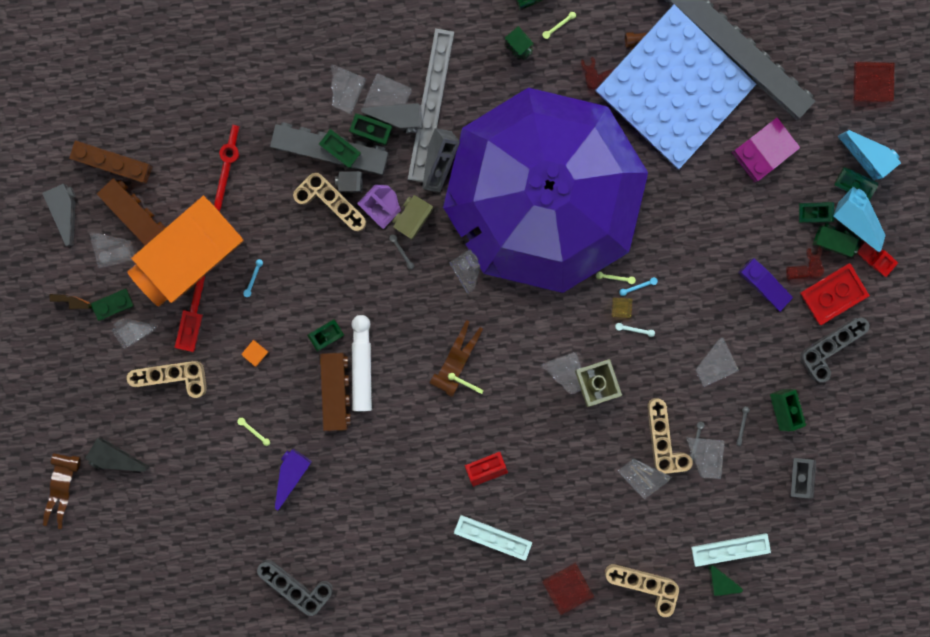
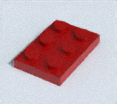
(834, 294)

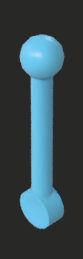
(259, 263)
(653, 281)

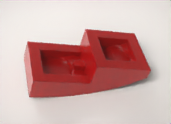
(880, 261)

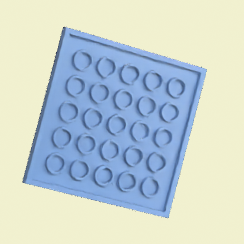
(675, 87)

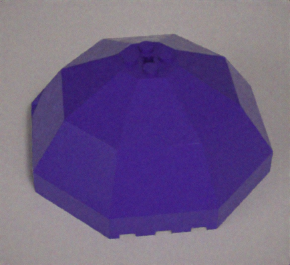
(536, 232)

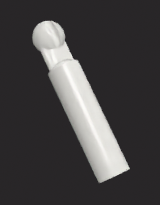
(361, 364)

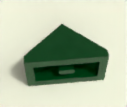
(816, 212)
(325, 335)
(721, 583)

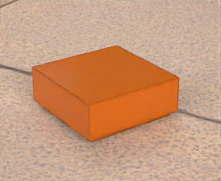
(254, 353)

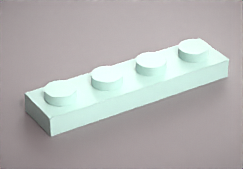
(493, 537)
(730, 549)

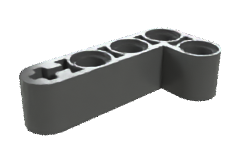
(835, 345)
(286, 590)

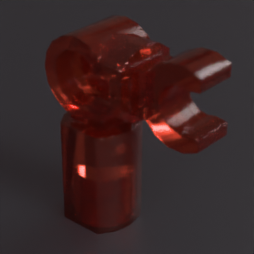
(594, 80)
(814, 270)

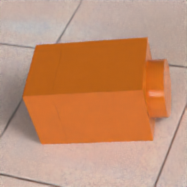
(184, 252)

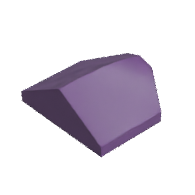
(380, 204)

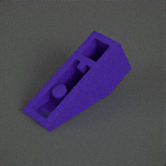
(765, 284)
(291, 471)

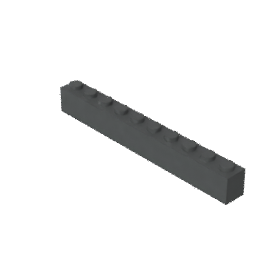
(745, 55)

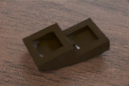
(74, 302)

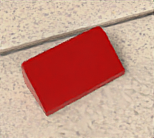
(486, 469)

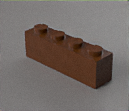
(110, 162)
(130, 211)
(334, 391)

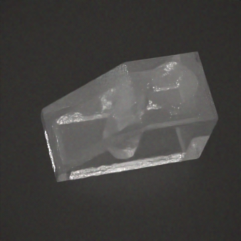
(131, 331)

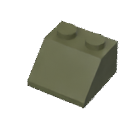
(413, 216)
(598, 383)

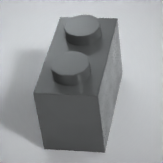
(803, 478)

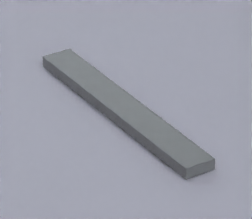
(431, 100)

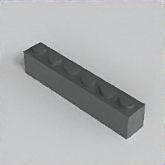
(307, 144)

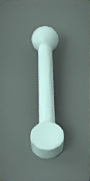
(619, 326)

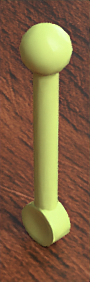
(572, 15)
(631, 280)
(451, 376)
(241, 421)

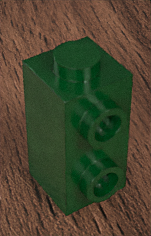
(835, 241)

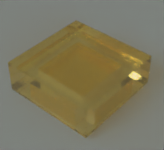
(621, 307)

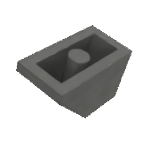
(349, 182)

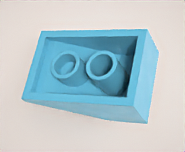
(872, 156)
(858, 215)

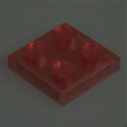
(874, 81)
(568, 588)

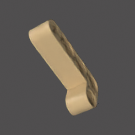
(334, 204)
(165, 376)
(664, 434)
(640, 585)

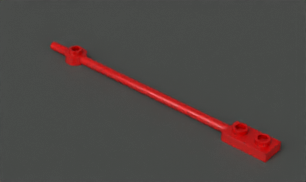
(191, 320)

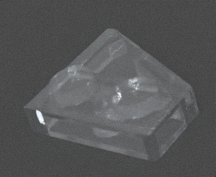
(345, 88)
(386, 93)
(111, 250)
(466, 269)
(716, 364)
(564, 371)
(707, 456)
(643, 477)

